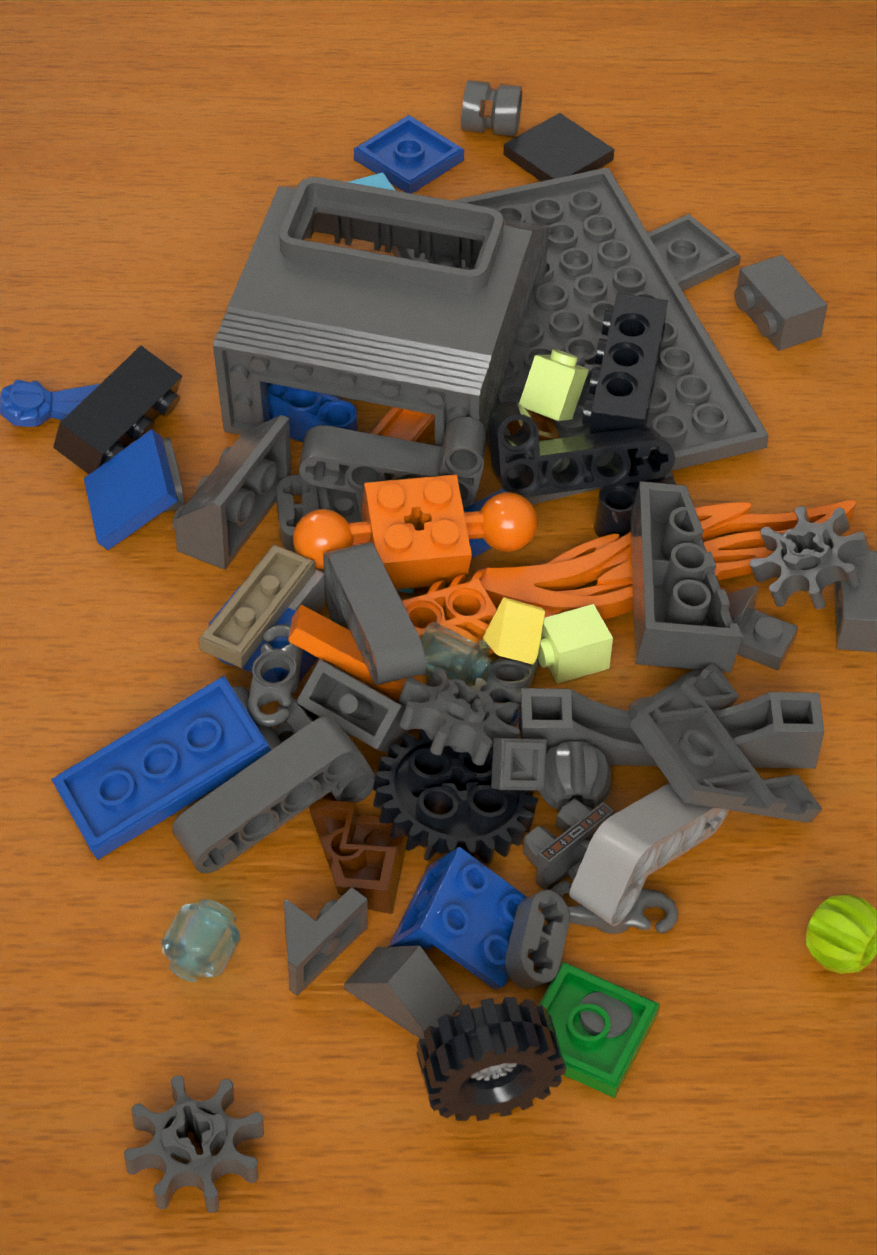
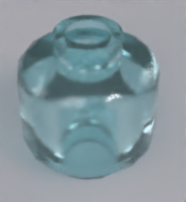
(200, 940)

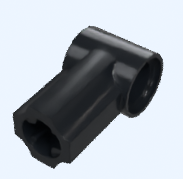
(616, 506)

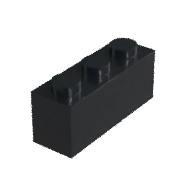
(118, 410)

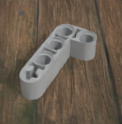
(636, 845)

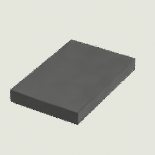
(692, 251)

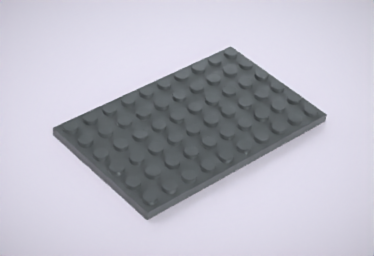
(591, 256)

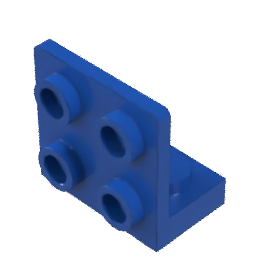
(463, 914)

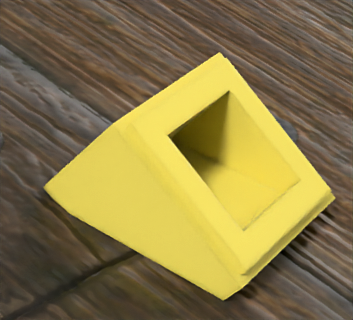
(516, 630)

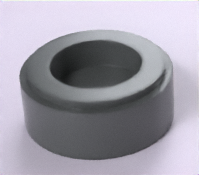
(619, 1014)

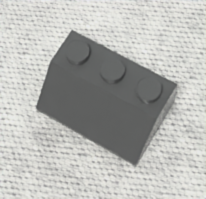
(235, 495)

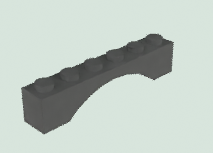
(769, 730)

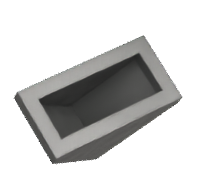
(404, 988)

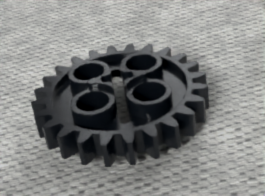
(449, 801)

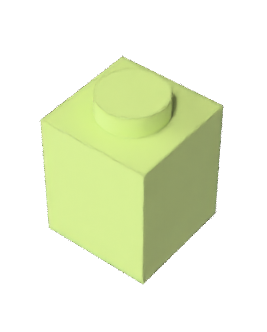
(554, 385)
(575, 644)

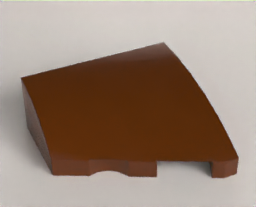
(360, 852)

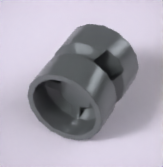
(505, 108)

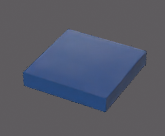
(409, 154)
(130, 489)

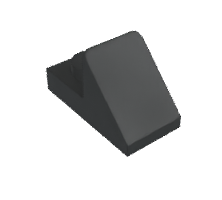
(764, 636)
(318, 942)

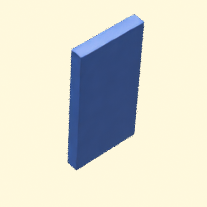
(160, 767)

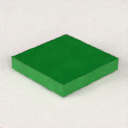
(590, 1058)

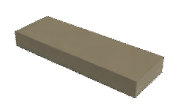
(257, 606)

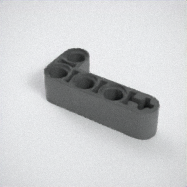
(350, 458)
(367, 603)
(273, 792)

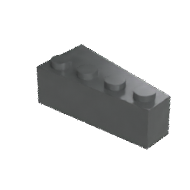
(676, 595)

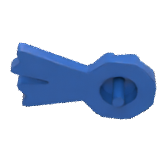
(31, 404)

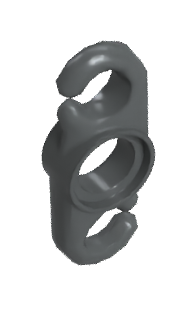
(507, 678)
(265, 692)
(636, 918)

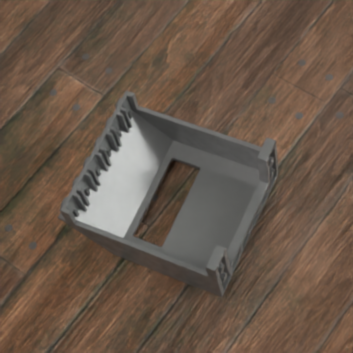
(372, 320)

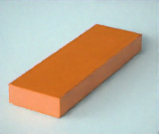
(337, 647)

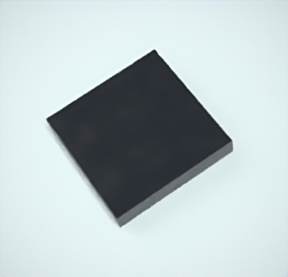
(558, 149)

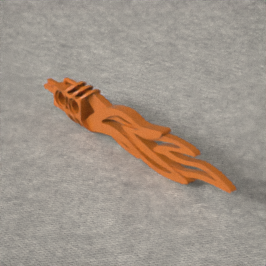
(471, 605)

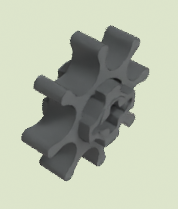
(810, 557)
(456, 715)
(176, 1156)

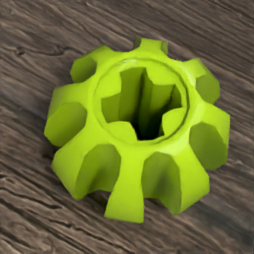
(843, 934)

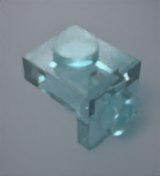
(454, 654)

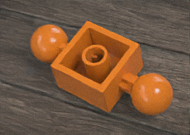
(419, 529)

